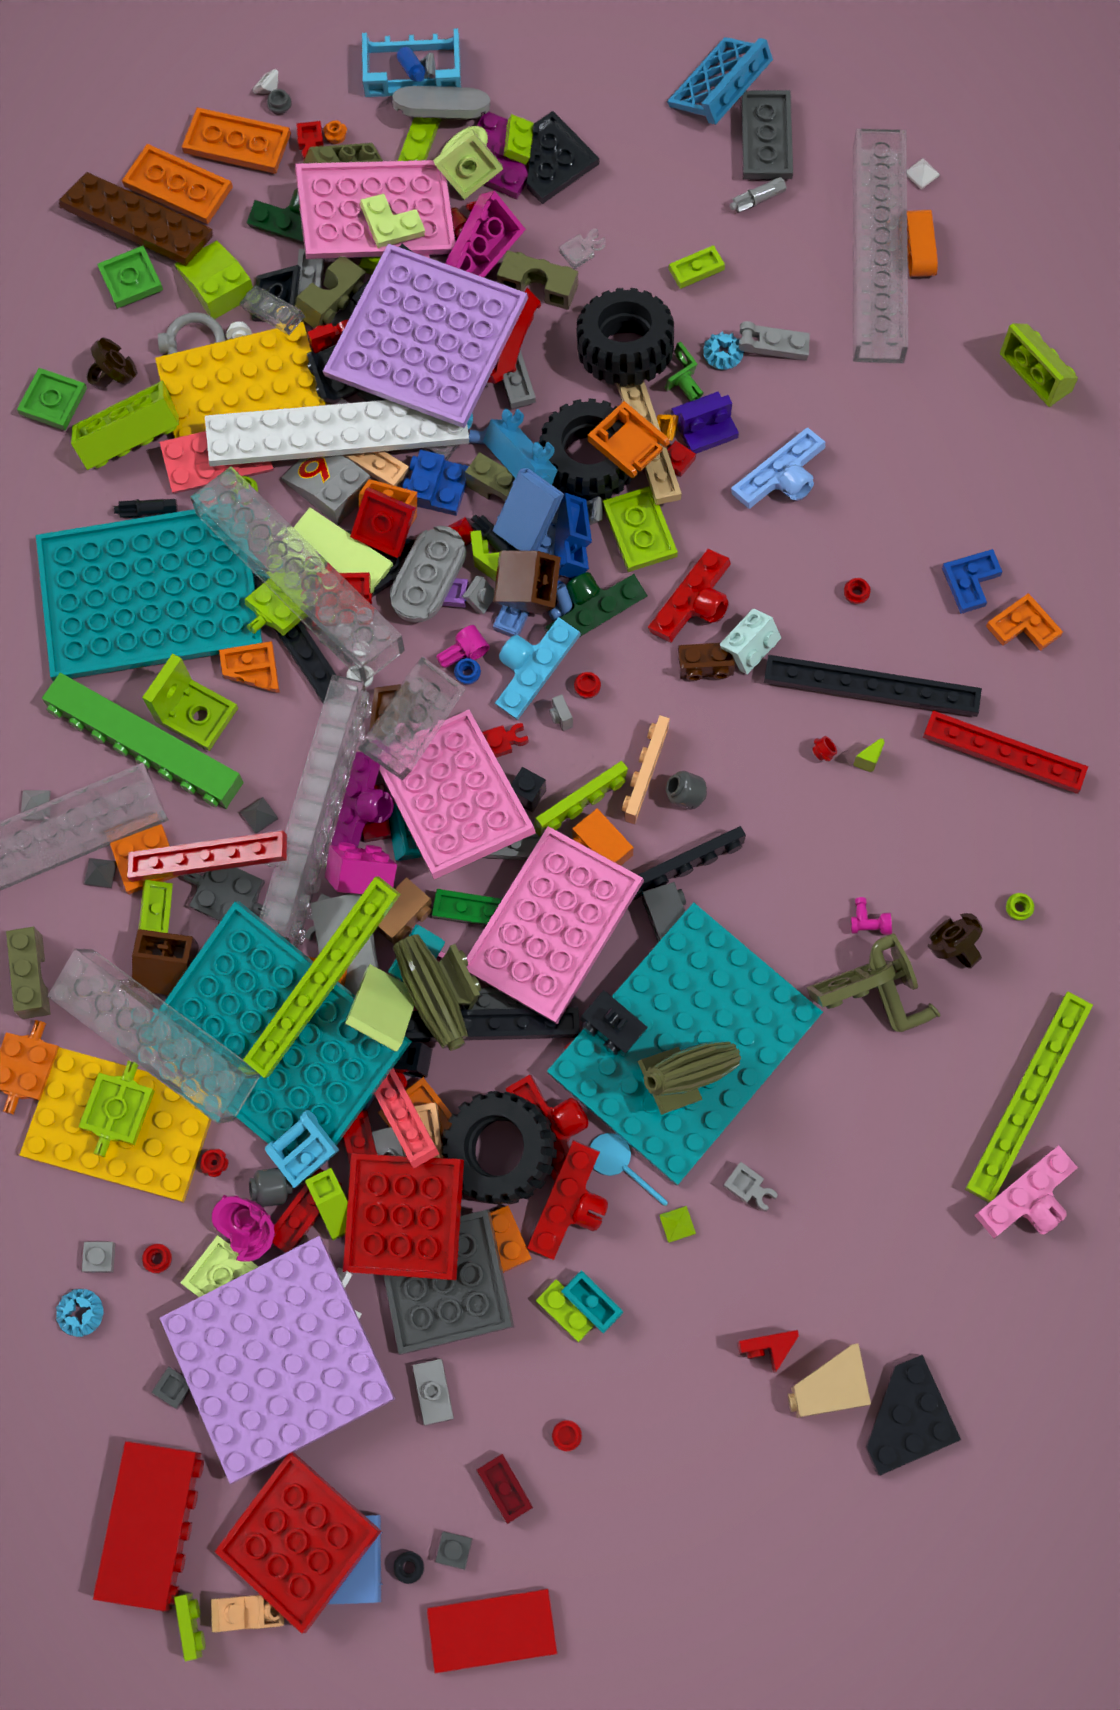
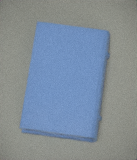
(528, 511)
(364, 1581)

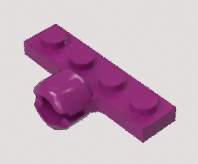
(361, 802)

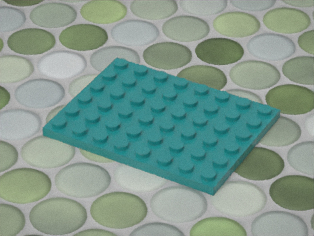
(139, 593)
(688, 993)
(234, 995)

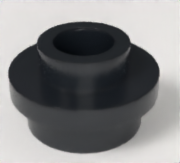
(399, 1571)

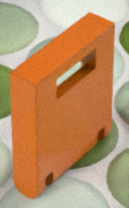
(632, 444)

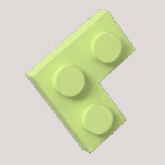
(388, 227)

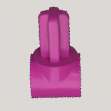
(468, 645)

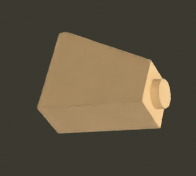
(832, 1387)

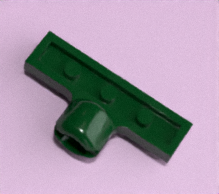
(278, 221)
(596, 606)

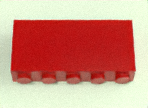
(148, 1526)

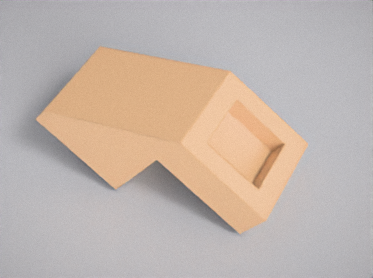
(243, 1613)

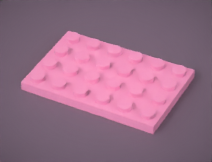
(332, 209)
(458, 799)
(552, 924)

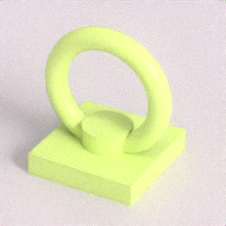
(468, 161)

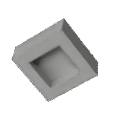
(479, 594)
(561, 713)
(98, 1257)

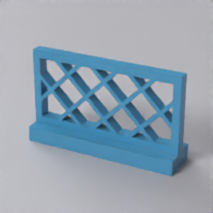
(729, 85)

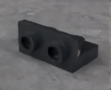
(328, 388)

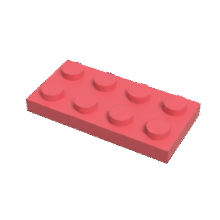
(189, 465)

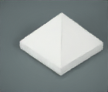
(267, 83)
(922, 173)

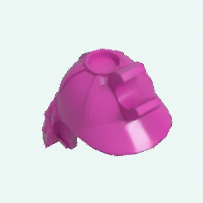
(245, 1225)

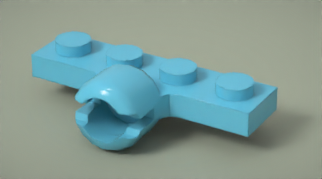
(533, 665)

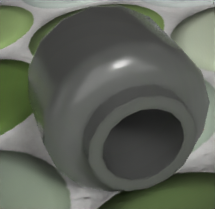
(686, 790)
(269, 1187)

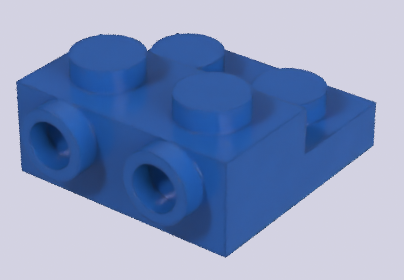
(437, 482)

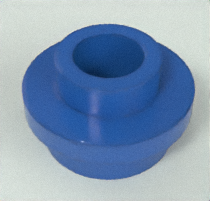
(463, 665)

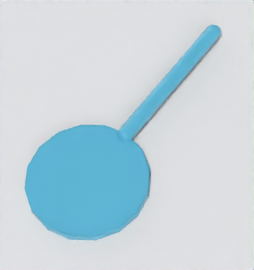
(614, 1159)

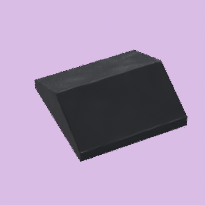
(281, 283)

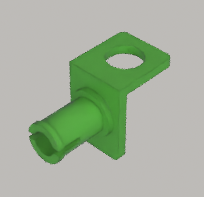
(683, 378)

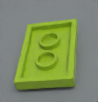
(639, 529)

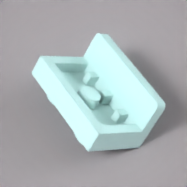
(751, 640)

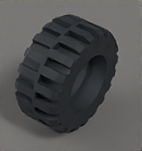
(625, 312)
(574, 477)
(537, 1152)

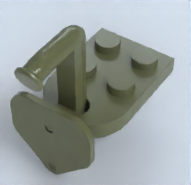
(880, 975)

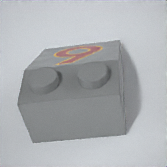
(328, 484)

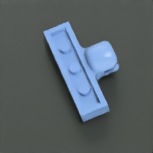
(782, 471)

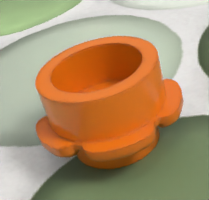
(337, 136)

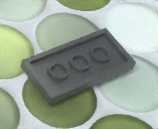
(767, 134)

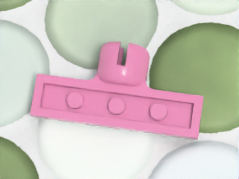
(1030, 1197)

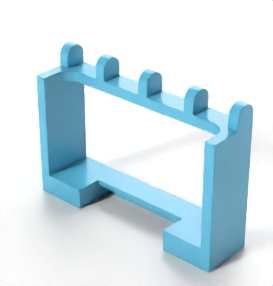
(378, 84)

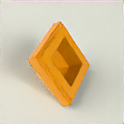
(668, 425)

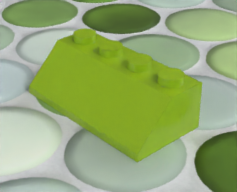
(124, 426)

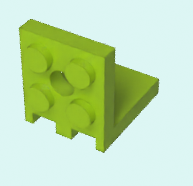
(176, 698)

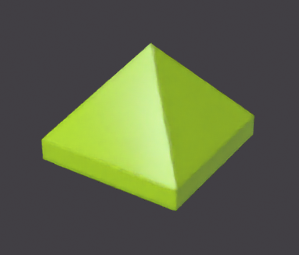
(677, 1224)

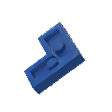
(965, 578)

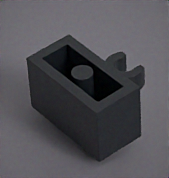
(612, 1023)

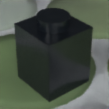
(529, 788)

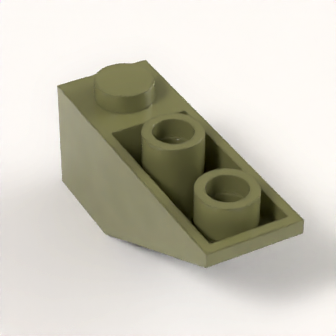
(343, 153)

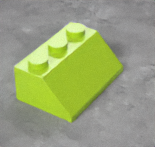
(1037, 363)

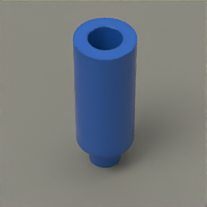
(411, 64)

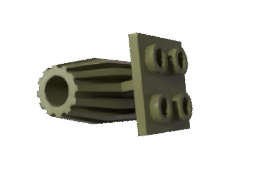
(438, 988)
(677, 1073)

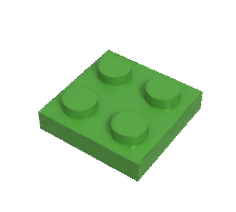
(130, 277)
(52, 399)

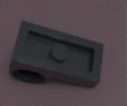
(415, 1060)

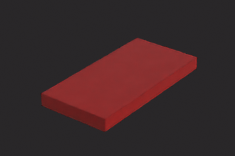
(491, 1631)

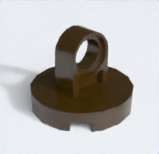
(111, 363)
(957, 940)

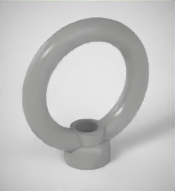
(167, 341)

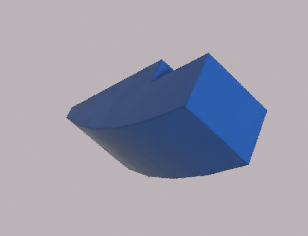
(572, 536)

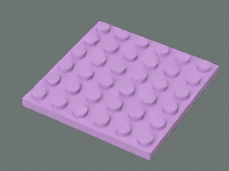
(425, 335)
(276, 1359)

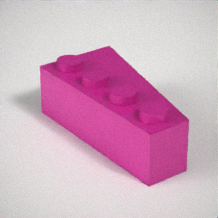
(485, 236)

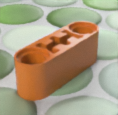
(921, 244)

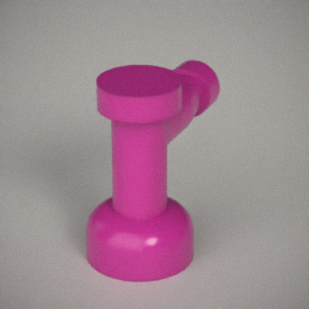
(862, 922)

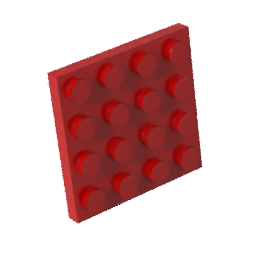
(403, 1217)
(297, 1542)

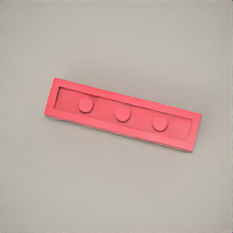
(405, 1120)

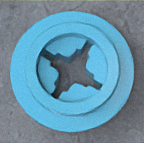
(721, 359)
(91, 1318)

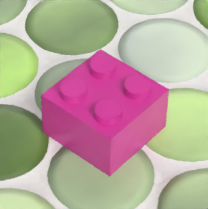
(354, 868)

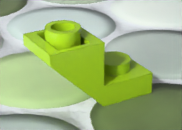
(483, 560)
(329, 1201)

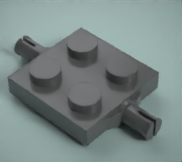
(221, 888)

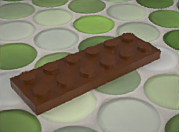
(136, 218)

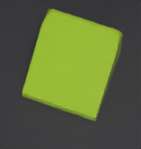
(868, 758)

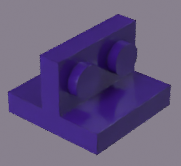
(706, 422)

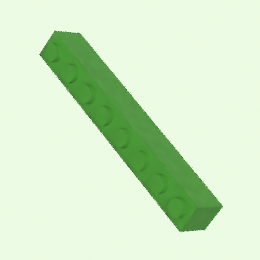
(143, 741)

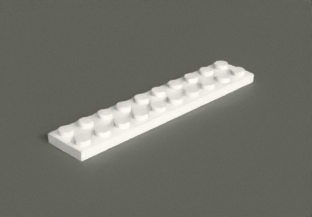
(324, 432)

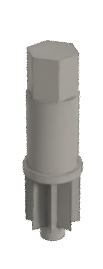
(758, 195)

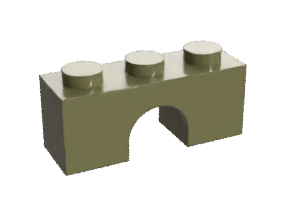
(521, 270)
(321, 305)
(488, 477)
(27, 984)

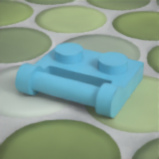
(308, 1155)

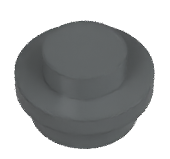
(279, 101)

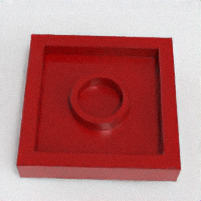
(383, 522)

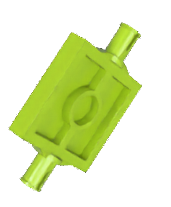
(270, 611)
(116, 1108)

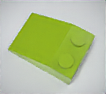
(216, 279)

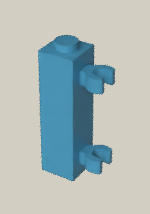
(516, 449)

